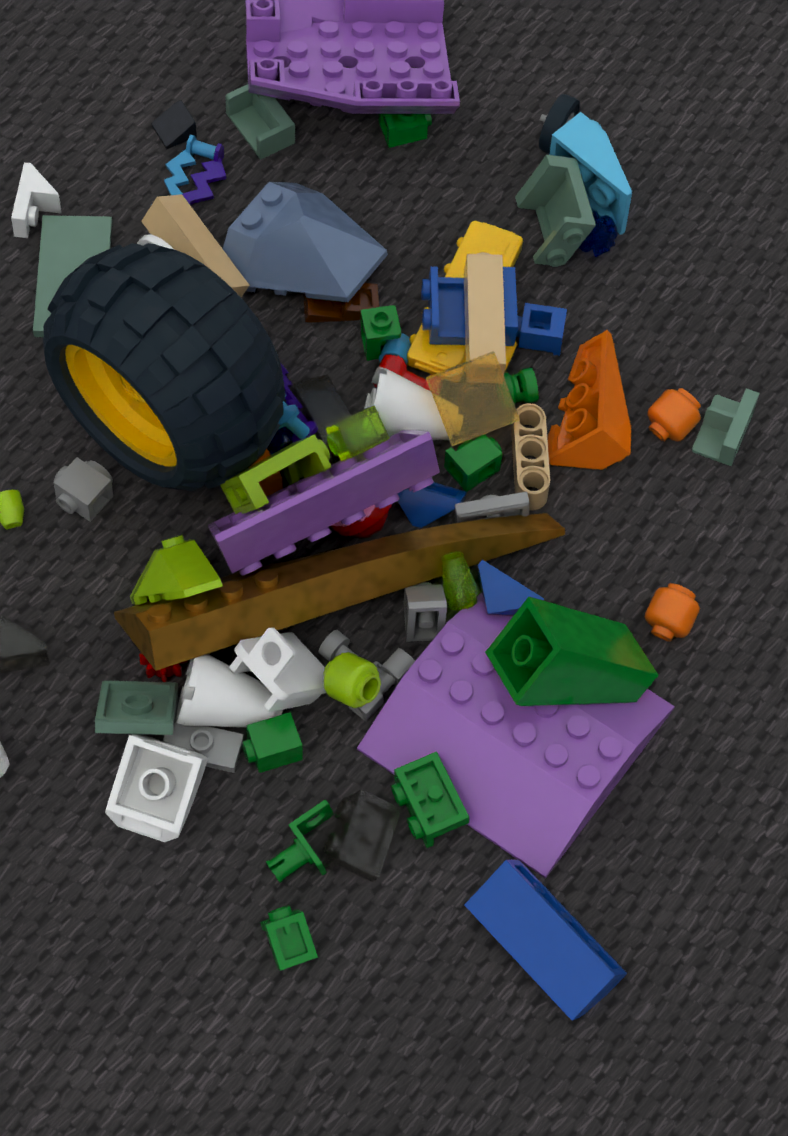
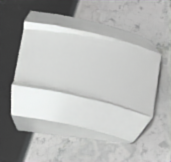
(155, 787)

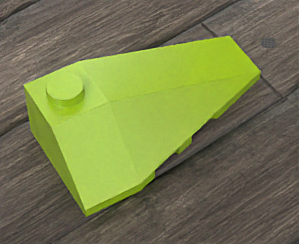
(175, 573)

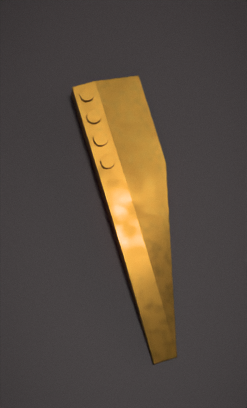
(318, 585)

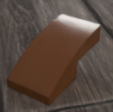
(328, 311)

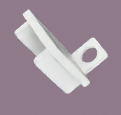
(283, 667)

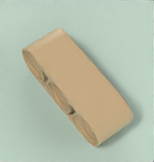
(531, 443)

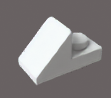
(32, 196)

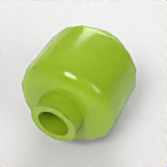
(351, 680)

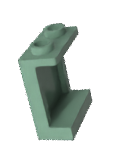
(561, 208)

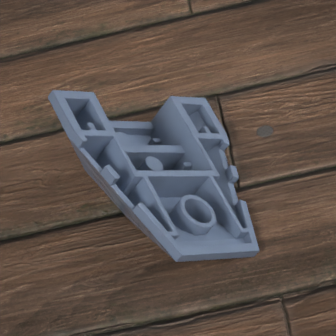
(301, 244)

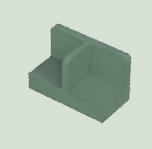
(725, 427)

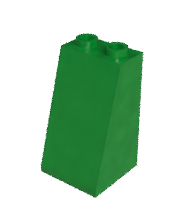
(568, 658)

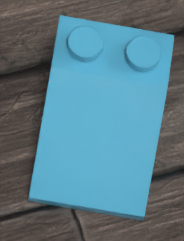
(599, 167)

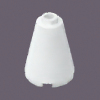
(404, 405)
(220, 697)

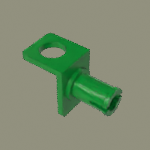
(301, 852)

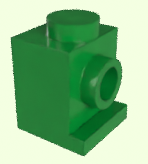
(404, 128)
(473, 461)

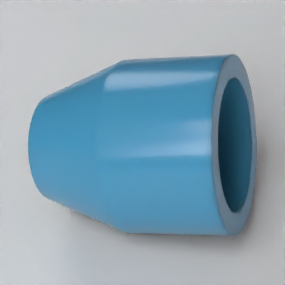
(397, 347)

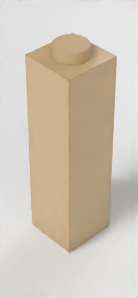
(183, 230)
(484, 307)

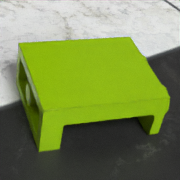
(244, 488)

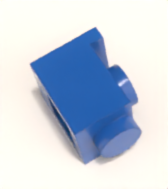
(541, 328)

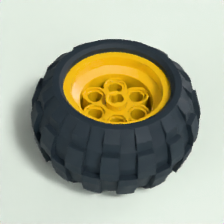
(164, 366)

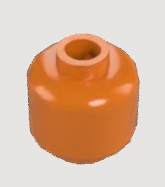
(674, 415)
(672, 612)

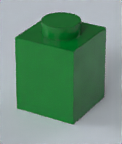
(273, 743)

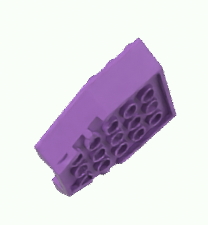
(370, 36)

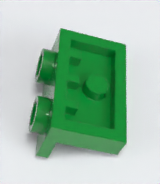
(429, 798)

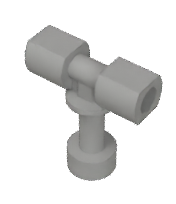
(389, 673)

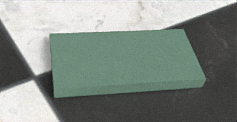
(63, 248)

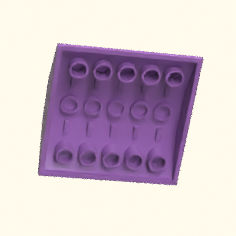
(325, 499)
(520, 770)

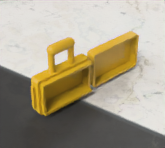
(478, 238)

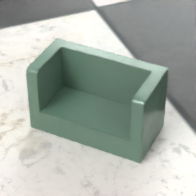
(260, 121)

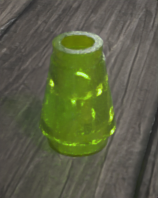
(458, 582)

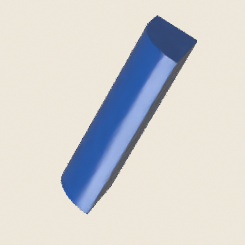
(545, 939)

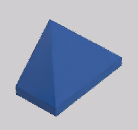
(429, 503)
(501, 592)

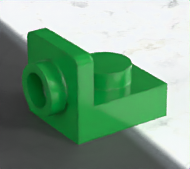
(376, 327)
(289, 937)

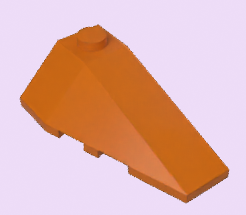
(596, 414)

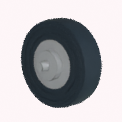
(560, 113)

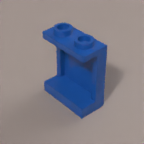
(446, 308)

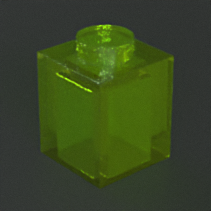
(356, 433)

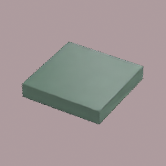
(136, 707)

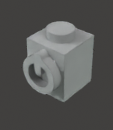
(83, 488)

